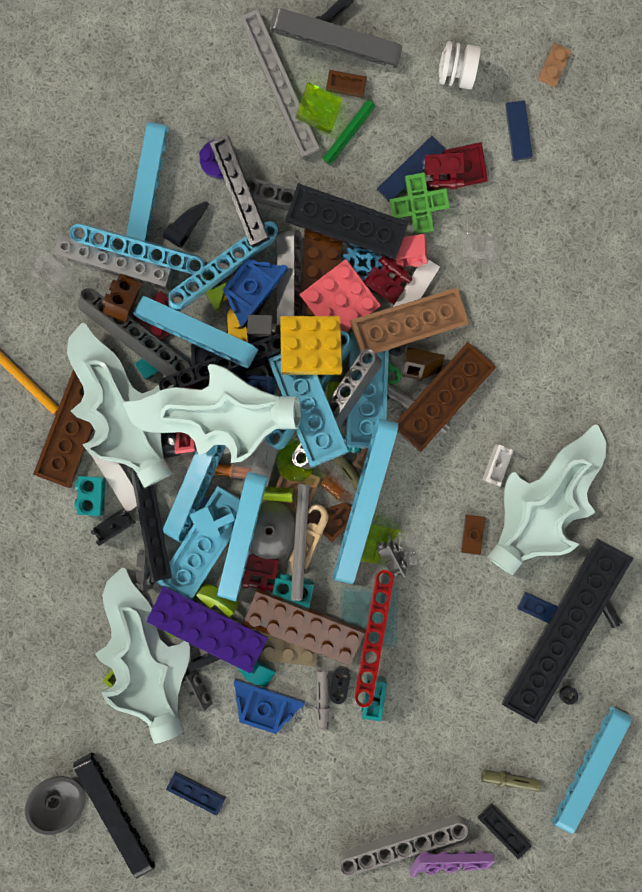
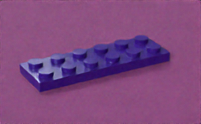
(207, 629)

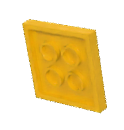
(310, 345)

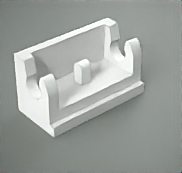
(497, 465)

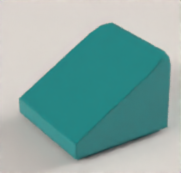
(146, 369)

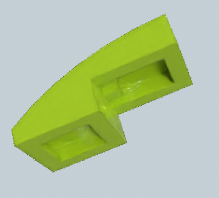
(209, 596)

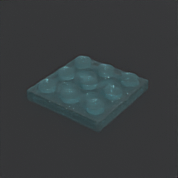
(355, 611)

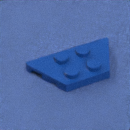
(251, 287)
(264, 707)

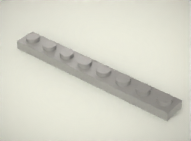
(279, 82)

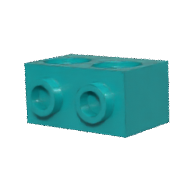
(96, 496)
(286, 578)
(375, 710)

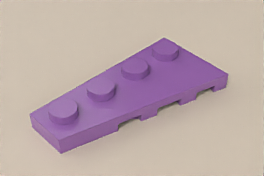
(451, 862)

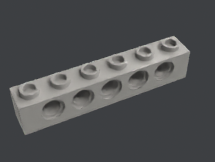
(114, 263)

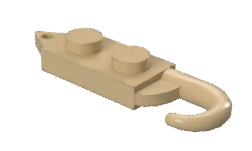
(313, 535)

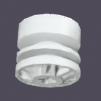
(459, 65)

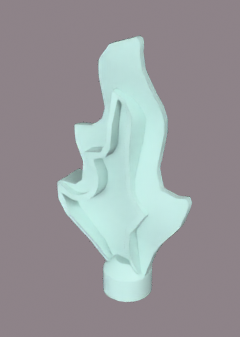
(105, 392)
(220, 414)
(543, 509)
(143, 665)

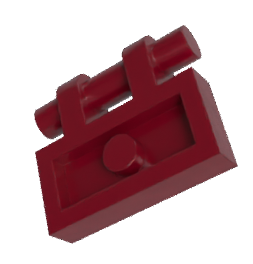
(445, 164)
(384, 285)
(260, 567)

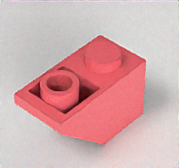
(412, 251)

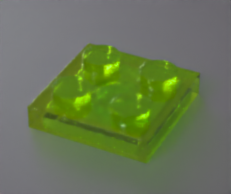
(318, 108)

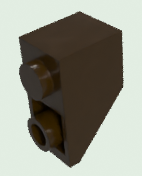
(421, 364)

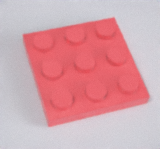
(340, 294)

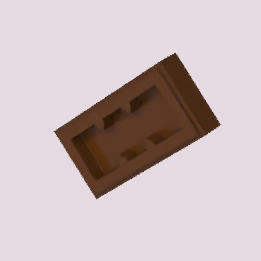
(346, 83)
(473, 534)

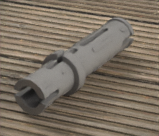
(322, 708)

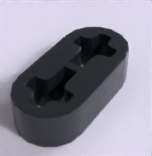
(335, 684)

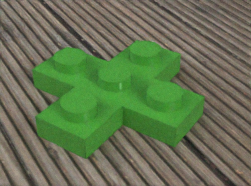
(419, 203)

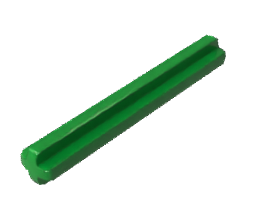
(349, 132)

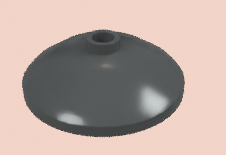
(283, 522)
(57, 815)

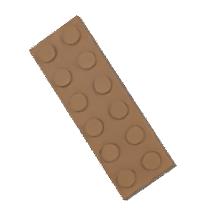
(410, 322)

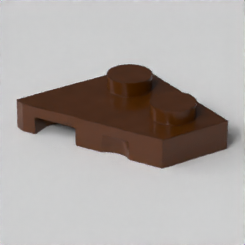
(336, 522)

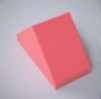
(184, 443)

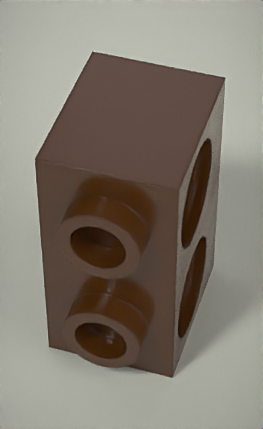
(121, 298)

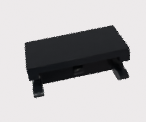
(112, 526)

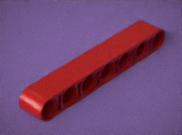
(371, 626)

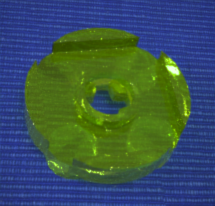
(285, 465)

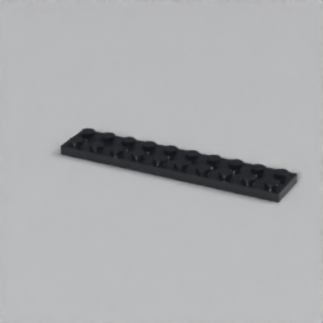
(567, 630)

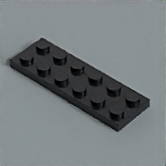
(346, 221)

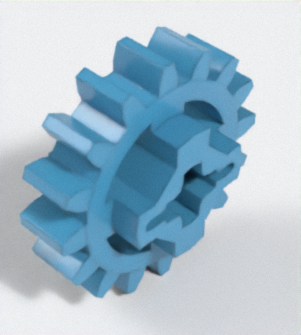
(356, 257)

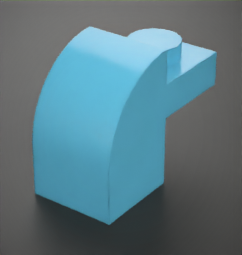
(208, 523)

